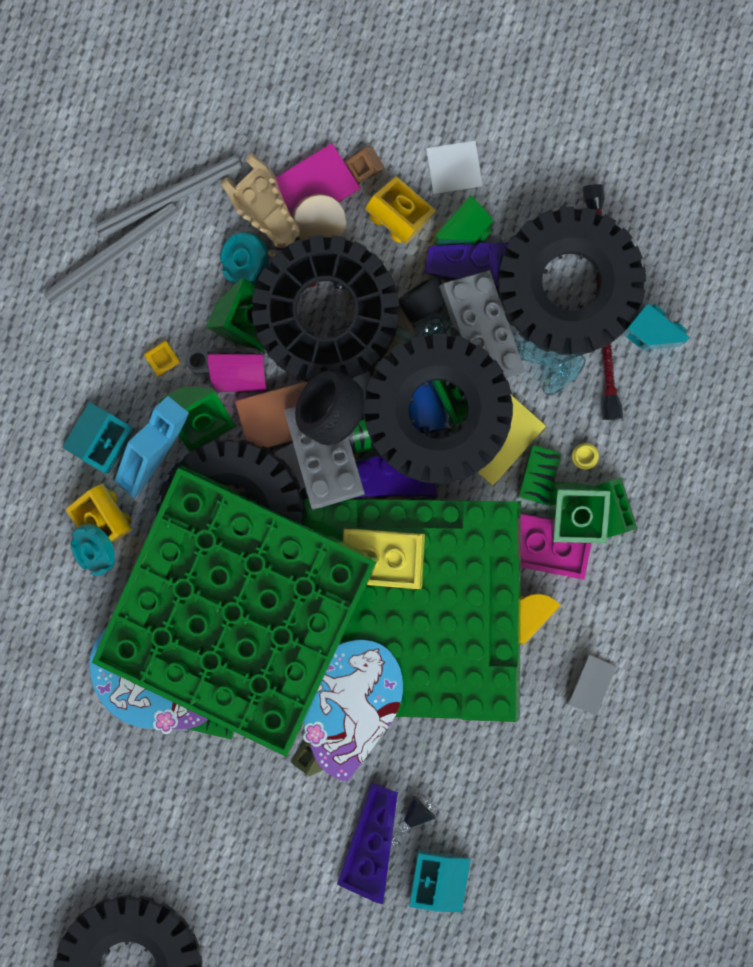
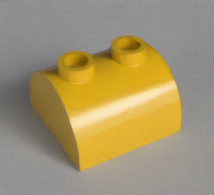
(399, 210)
(100, 508)
(534, 613)

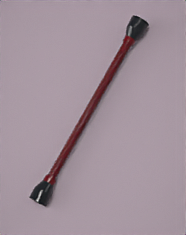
(611, 405)

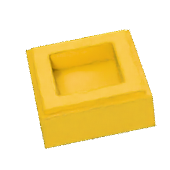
(162, 358)

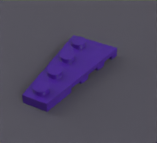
(465, 260)
(384, 481)
(370, 847)

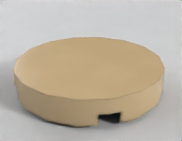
(319, 216)

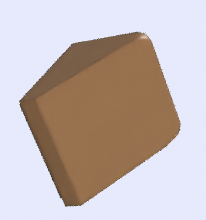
(364, 164)

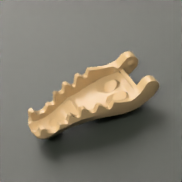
(261, 203)

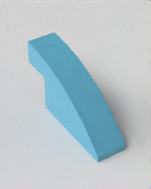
(150, 446)

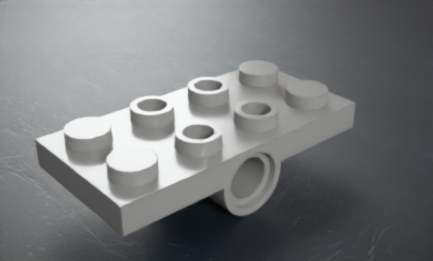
(481, 319)
(326, 470)

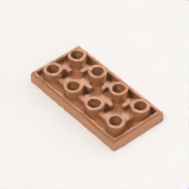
(264, 415)

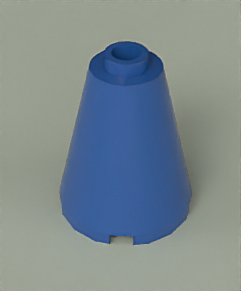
(428, 410)

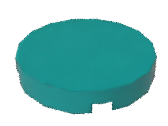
(243, 257)
(92, 549)

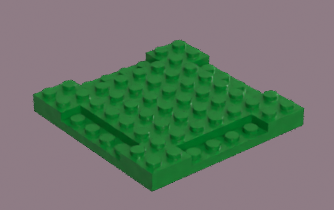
(234, 611)
(463, 627)

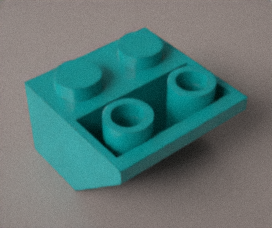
(654, 331)
(98, 438)
(439, 882)

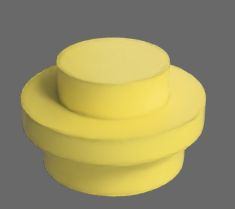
(585, 456)

